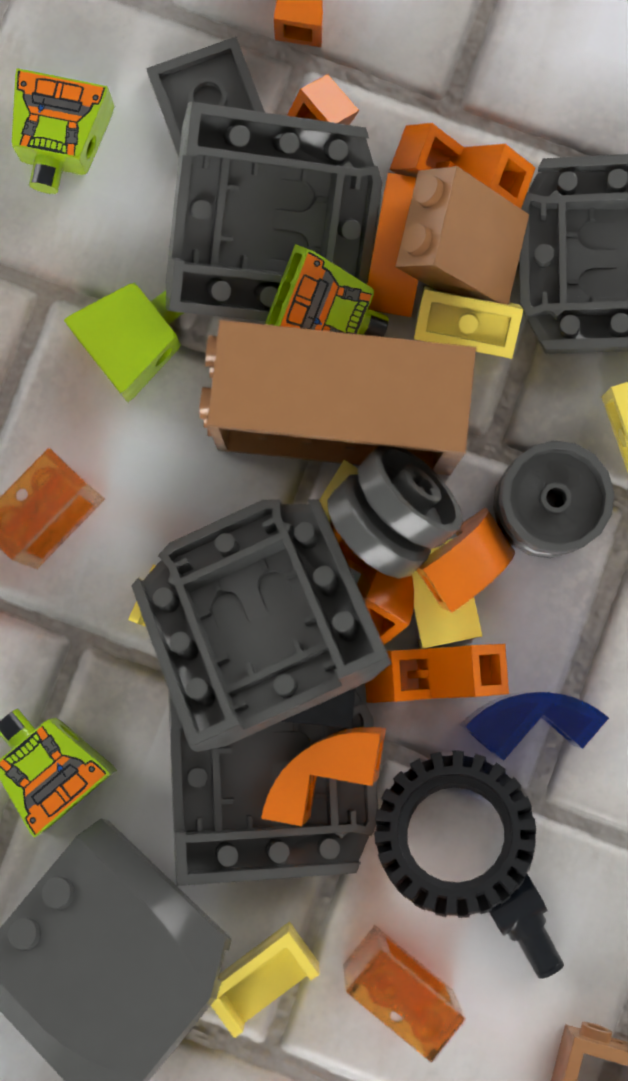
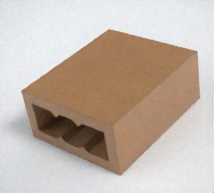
(462, 236)

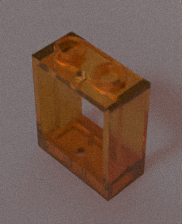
(52, 511)
(390, 979)

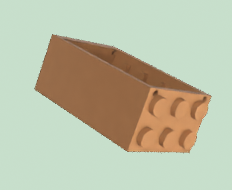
(336, 395)

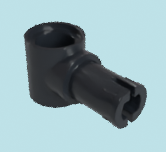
(524, 922)

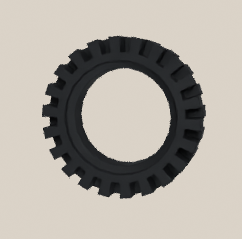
(466, 773)

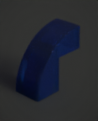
(509, 718)

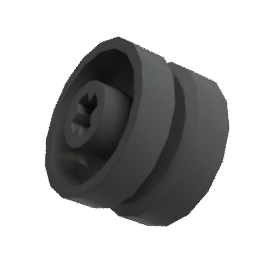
(578, 483)
(394, 511)

